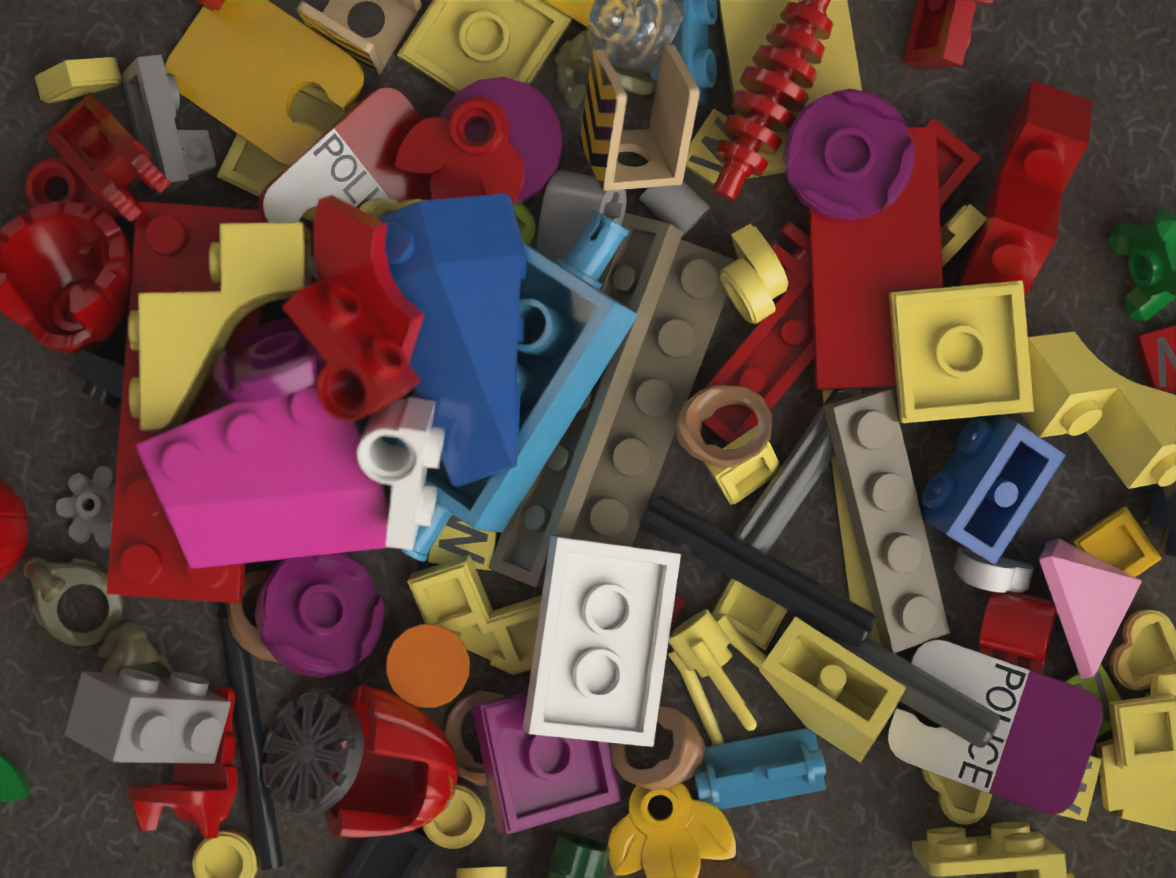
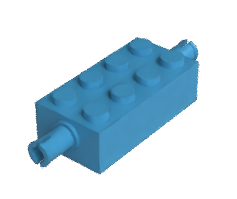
(563, 352)

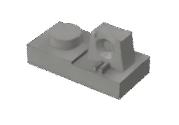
(153, 107)

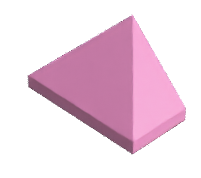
(1088, 599)

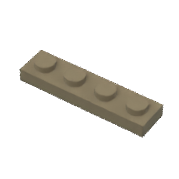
(886, 519)

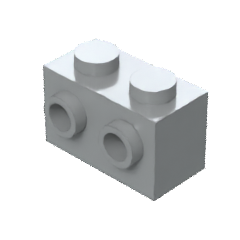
(148, 717)

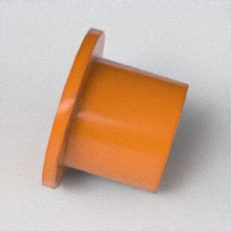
(428, 666)

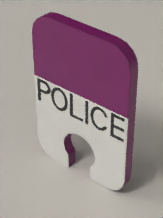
(1040, 739)

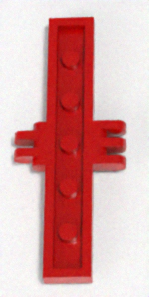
(784, 340)

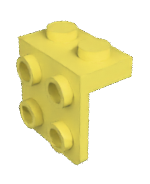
(1005, 850)

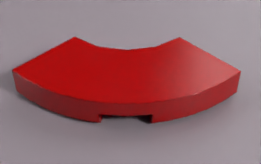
(353, 249)

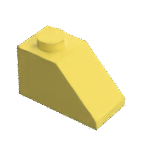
(831, 688)

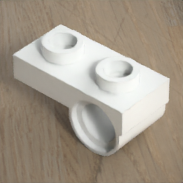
(404, 466)

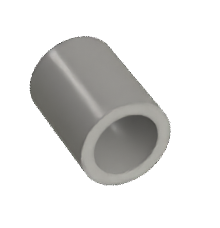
(675, 205)

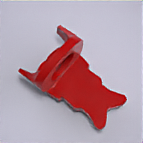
(197, 790)

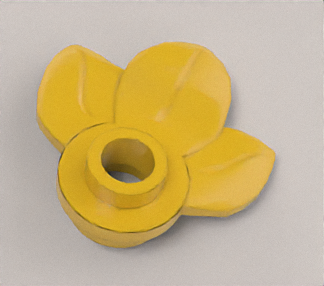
(671, 844)

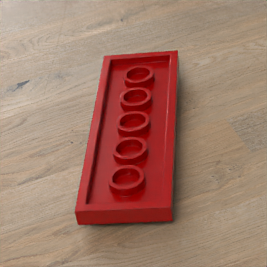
(145, 554)

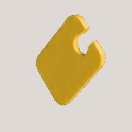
(250, 65)

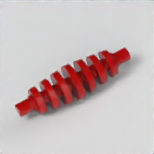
(771, 92)

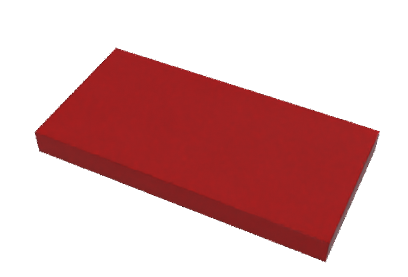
(863, 262)

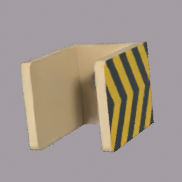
(371, 51)
(662, 144)

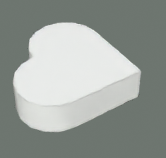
(1001, 577)

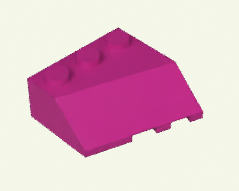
(266, 483)

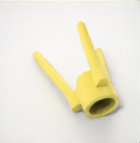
(702, 646)

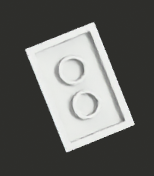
(601, 642)

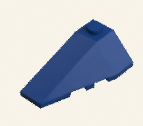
(464, 272)

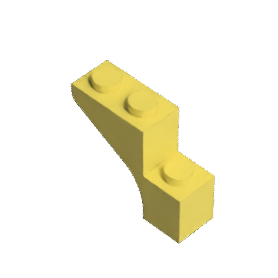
(187, 330)
(1123, 418)

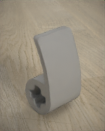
(568, 208)

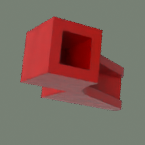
(1026, 197)

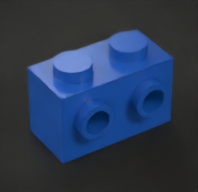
(989, 484)

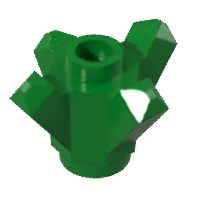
(1150, 263)

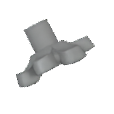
(78, 507)

